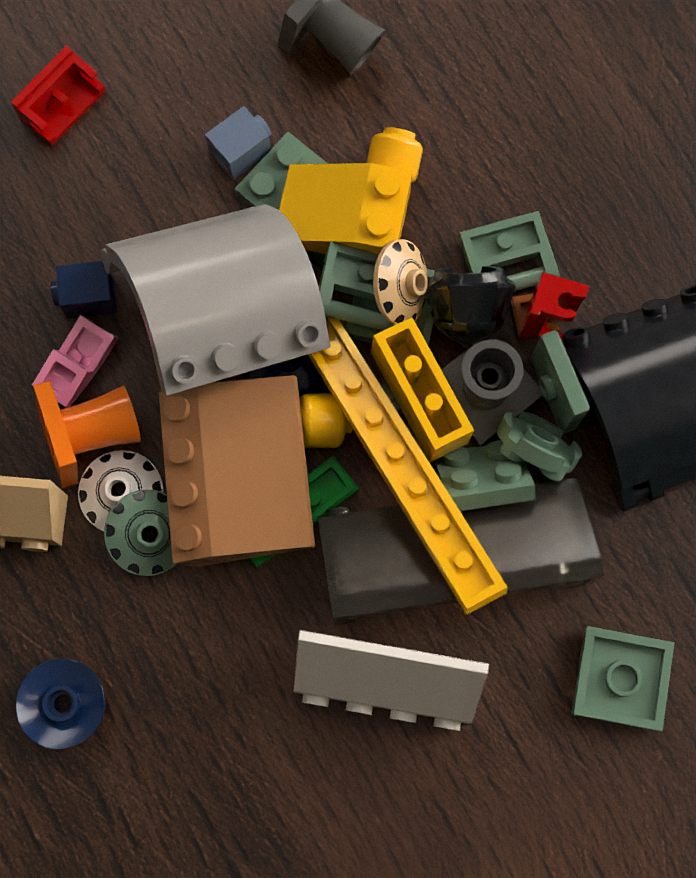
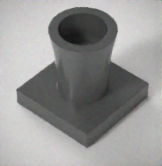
(335, 26)
(488, 403)

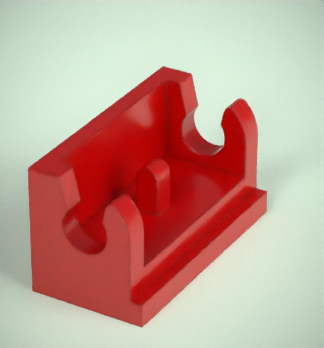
(58, 96)
(552, 299)

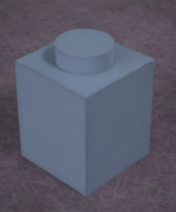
(239, 142)

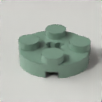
(538, 443)

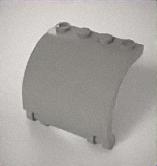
(222, 295)

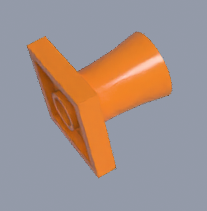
(84, 427)

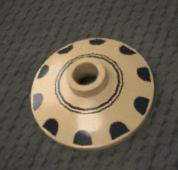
(400, 281)

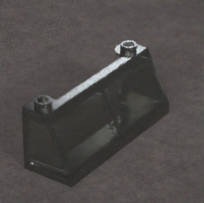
(383, 568)

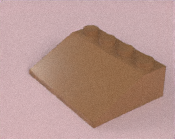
(236, 471)

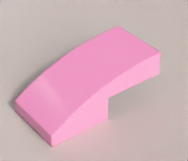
(77, 360)

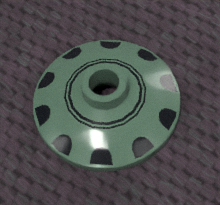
(124, 531)

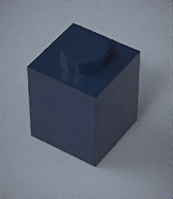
(84, 290)

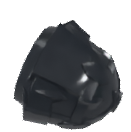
(469, 304)

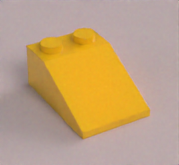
(346, 204)

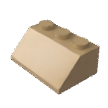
(31, 513)

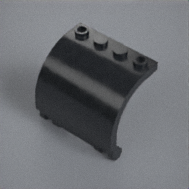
(644, 392)

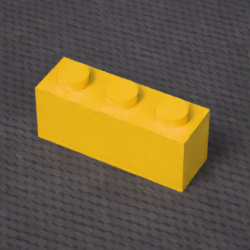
(421, 389)

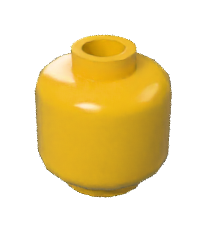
(396, 149)
(322, 421)

